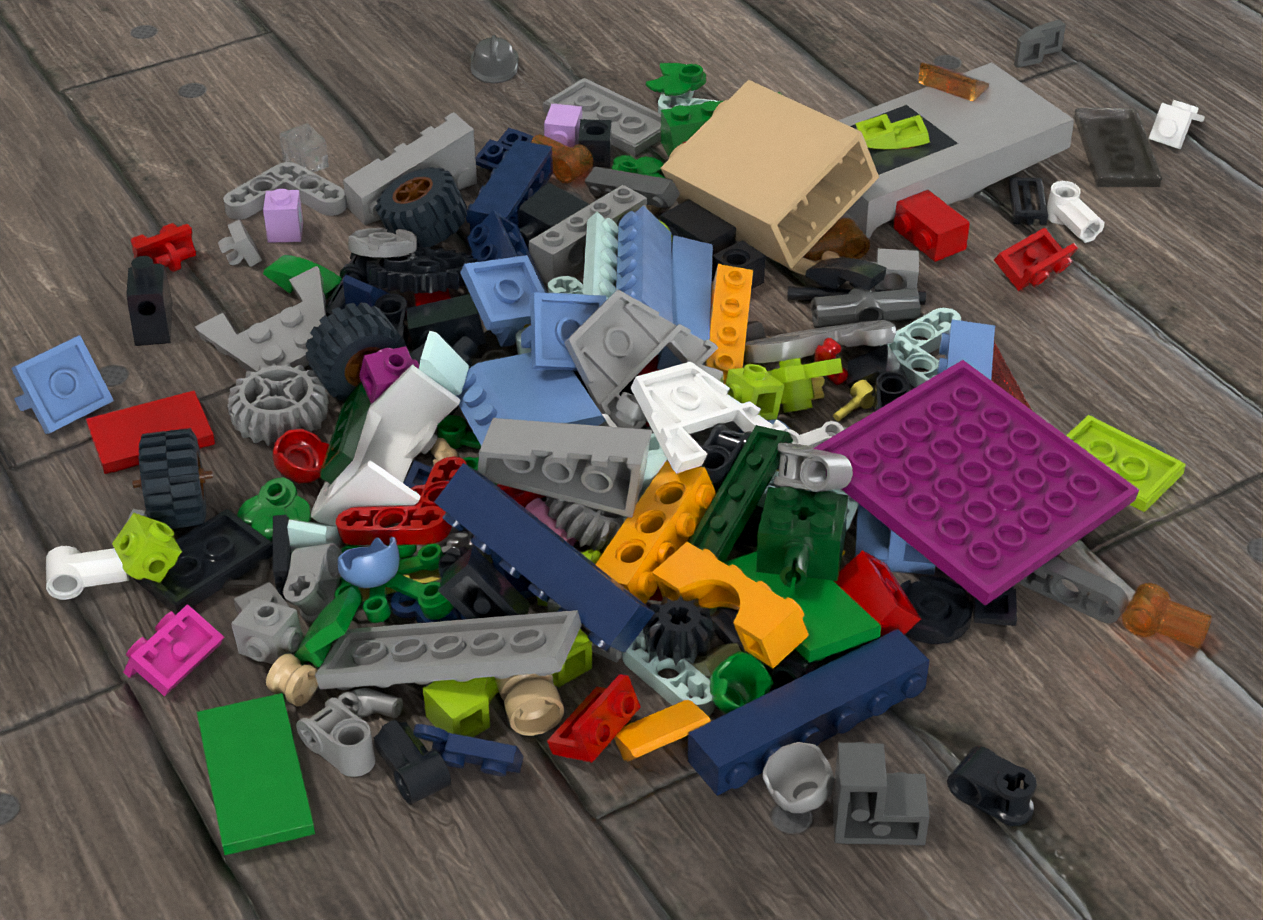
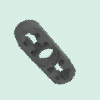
(1092, 605)

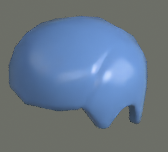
(371, 565)

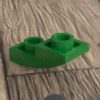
(291, 266)

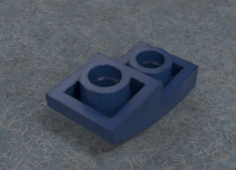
(493, 151)

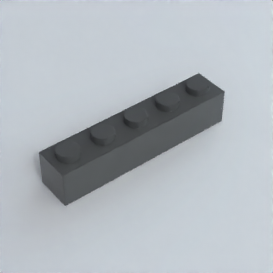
(659, 191)

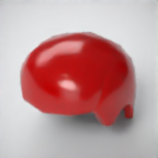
(299, 455)

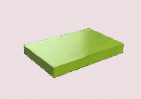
(1132, 459)

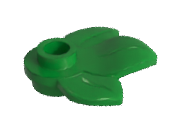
(678, 79)
(644, 165)
(260, 509)

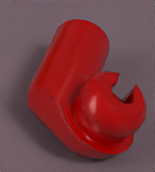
(829, 351)

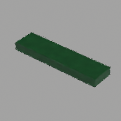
(346, 434)
(740, 492)

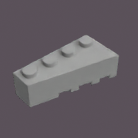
(568, 461)

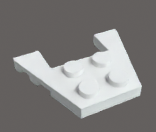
(688, 401)

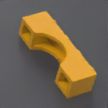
(765, 621)

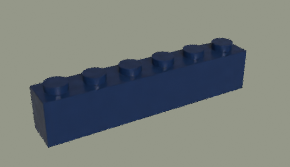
(543, 558)
(808, 710)

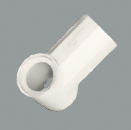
(1067, 209)
(71, 570)

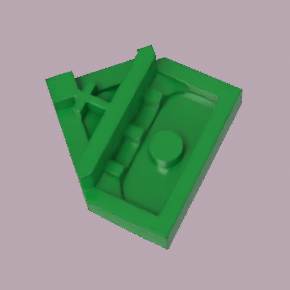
(327, 627)

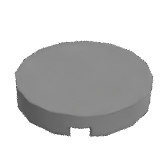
(380, 243)

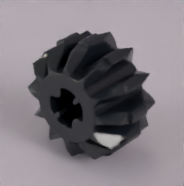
(679, 630)

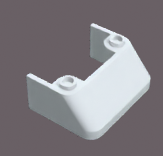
(394, 433)

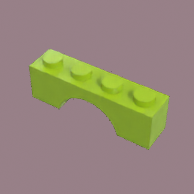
(464, 706)

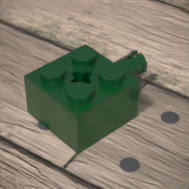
(802, 534)

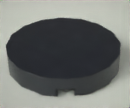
(942, 609)

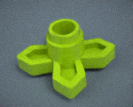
(798, 380)

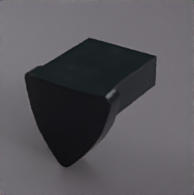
(873, 364)

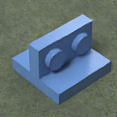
(502, 294)
(552, 323)
(61, 385)
(887, 546)

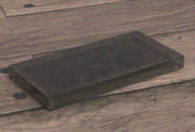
(1117, 147)

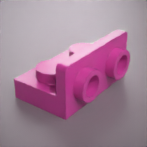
(174, 649)

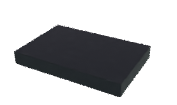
(209, 557)

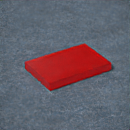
(119, 432)

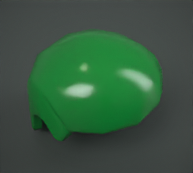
(738, 681)

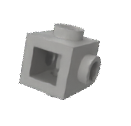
(267, 630)

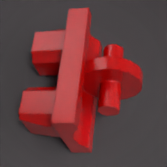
(166, 248)

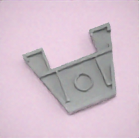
(277, 338)
(621, 342)

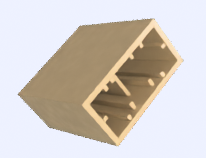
(773, 171)

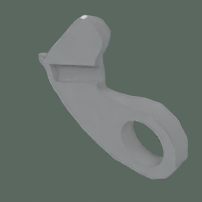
(804, 342)

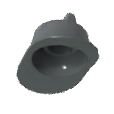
(494, 60)

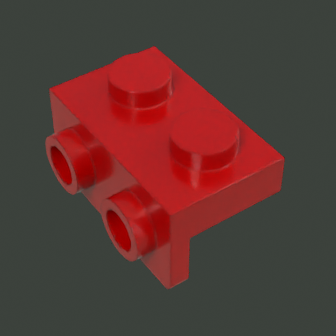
(1034, 259)
(596, 721)

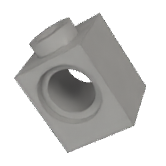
(901, 269)

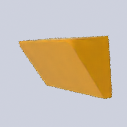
(659, 729)

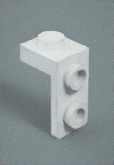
(1173, 123)

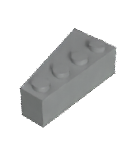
(445, 147)

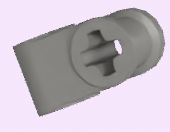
(805, 468)
(313, 579)
(339, 738)

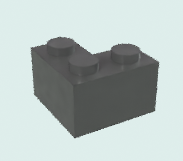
(876, 804)

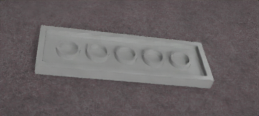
(450, 650)

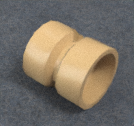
(531, 703)

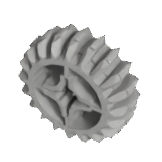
(277, 401)
(585, 523)

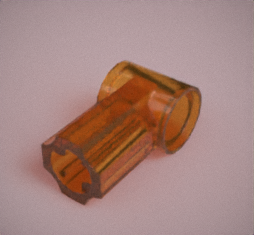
(567, 161)
(842, 238)
(1154, 612)

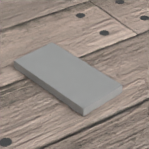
(632, 124)

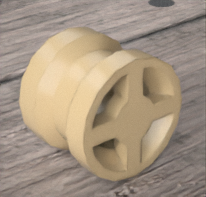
(292, 679)

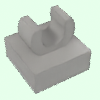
(242, 245)

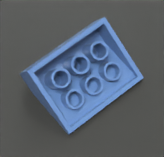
(516, 391)

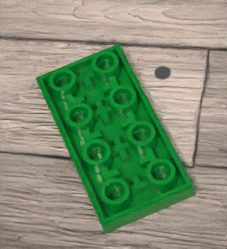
(829, 612)
(254, 774)

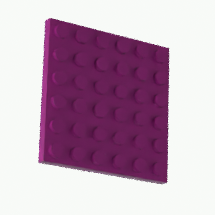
(977, 480)

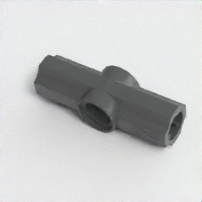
(864, 306)

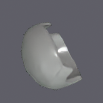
(798, 777)

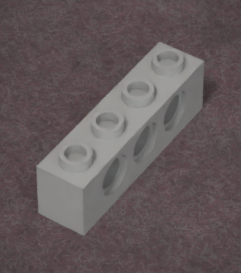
(563, 246)

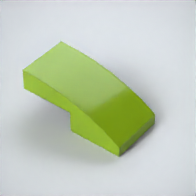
(901, 134)

